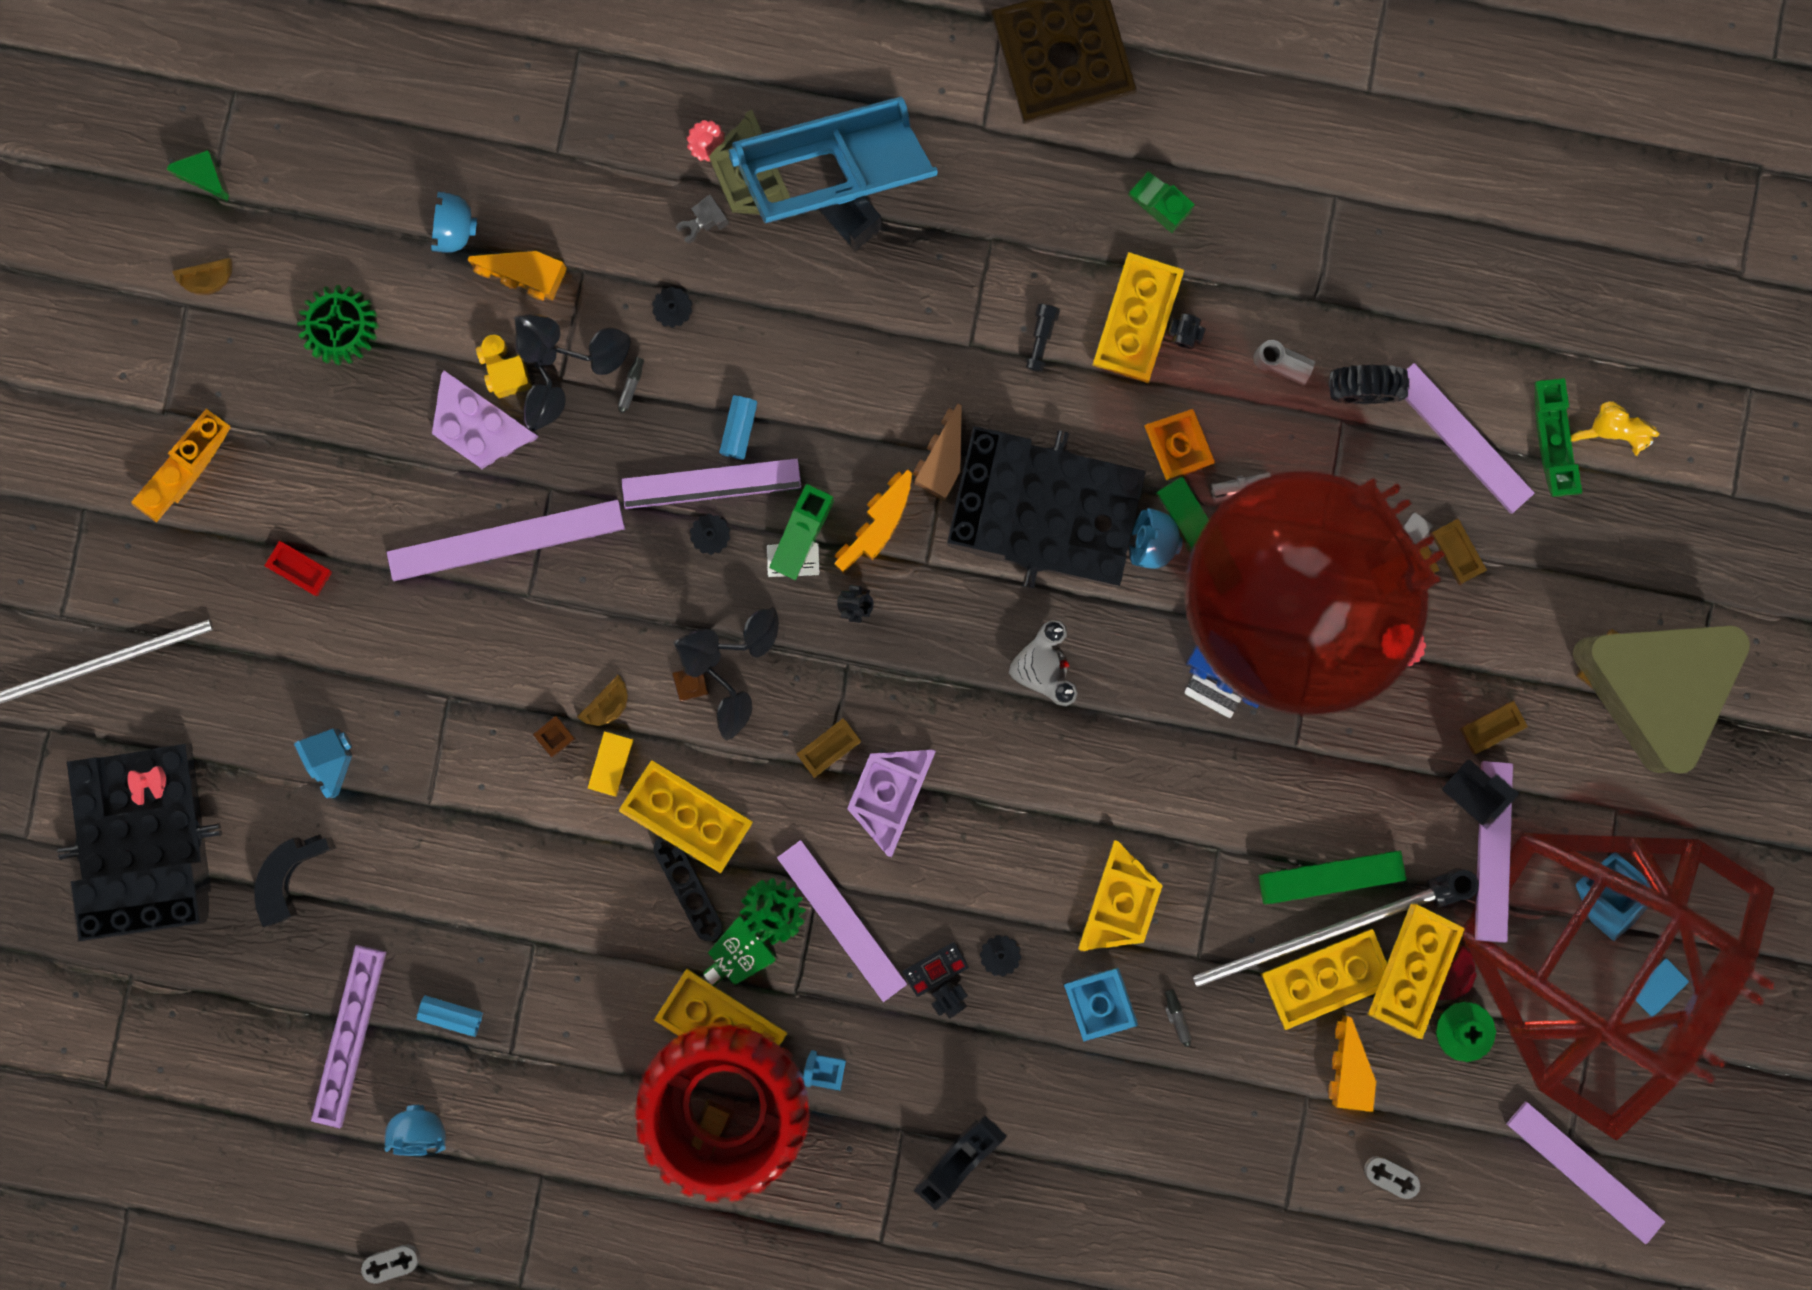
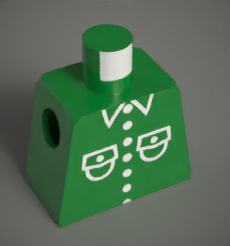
(738, 955)

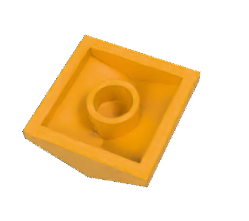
(1179, 444)

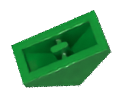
(201, 171)

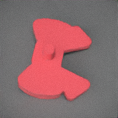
(154, 780)

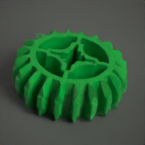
(325, 324)

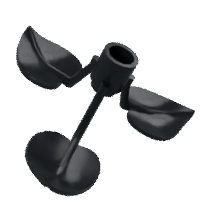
(536, 343)
(701, 651)

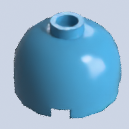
(452, 223)
(1156, 539)
(414, 1132)

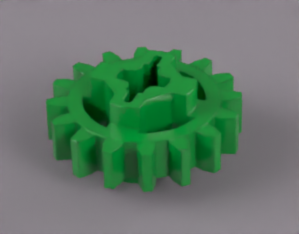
(771, 898)

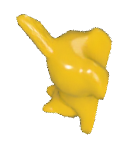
(1614, 423)

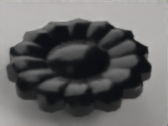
(672, 307)
(710, 534)
(1000, 955)

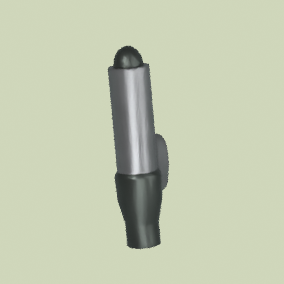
(630, 385)
(1176, 1016)

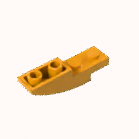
(183, 466)
(886, 513)

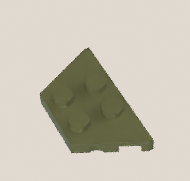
(731, 179)

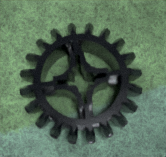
(1369, 384)

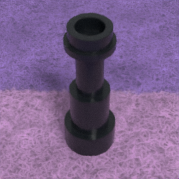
(1046, 317)

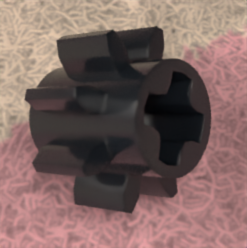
(1186, 331)
(855, 604)
(949, 999)

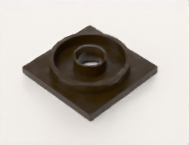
(1040, 88)

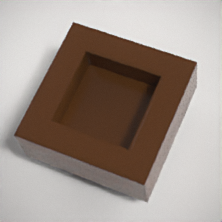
(689, 687)
(554, 736)

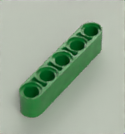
(1332, 877)

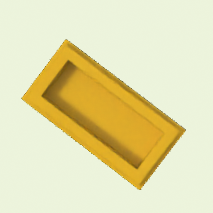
(610, 764)

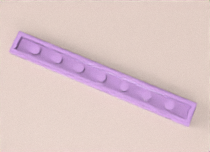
(505, 540)

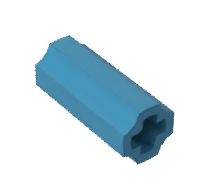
(738, 427)
(449, 1016)

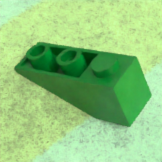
(801, 531)

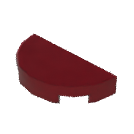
(1460, 976)

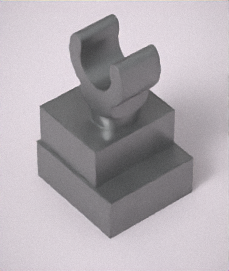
(707, 215)

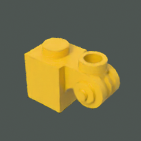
(503, 376)

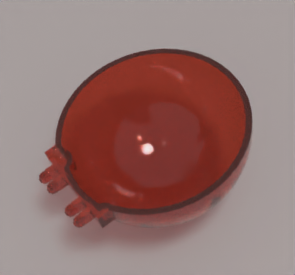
(1308, 592)

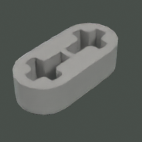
(1388, 1183)
(388, 1257)

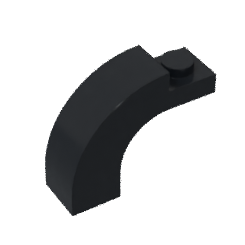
(273, 880)
(959, 1161)

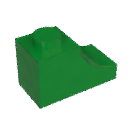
(1162, 201)

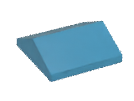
(1101, 1004)

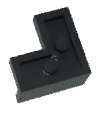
(854, 220)
(1479, 794)

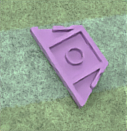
(475, 425)
(888, 794)

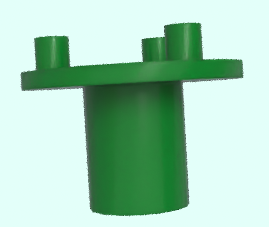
(1465, 1031)

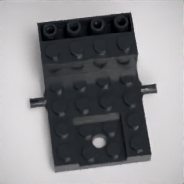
(1041, 508)
(138, 862)

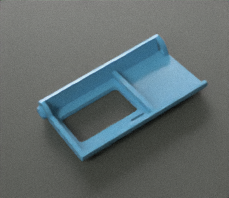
(868, 142)

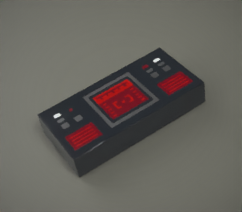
(935, 969)

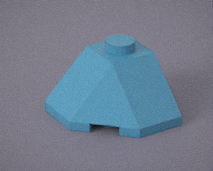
(326, 759)

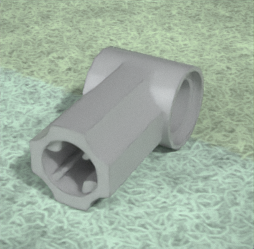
(1286, 363)

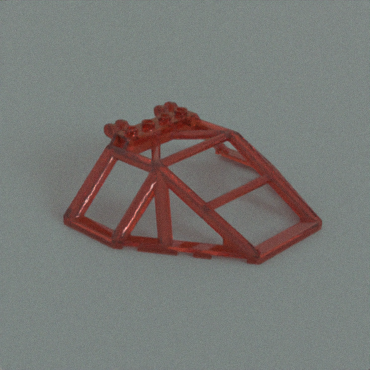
(1691, 1027)

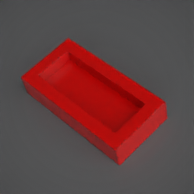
(298, 568)

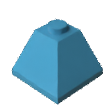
(1613, 911)

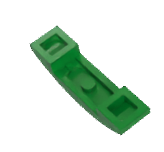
(1555, 438)

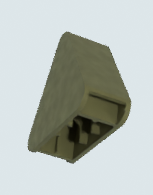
(1664, 687)

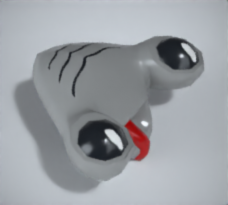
(1043, 667)

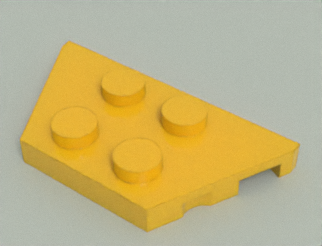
(1121, 904)

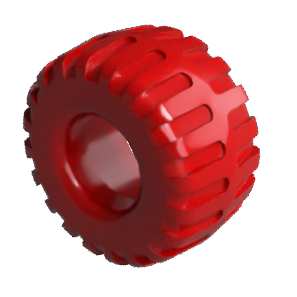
(739, 1162)

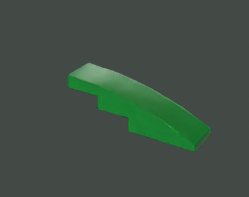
(1184, 510)

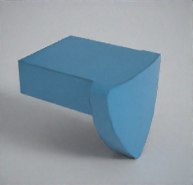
(824, 1071)

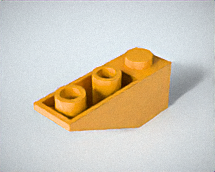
(528, 269)
(1354, 1078)

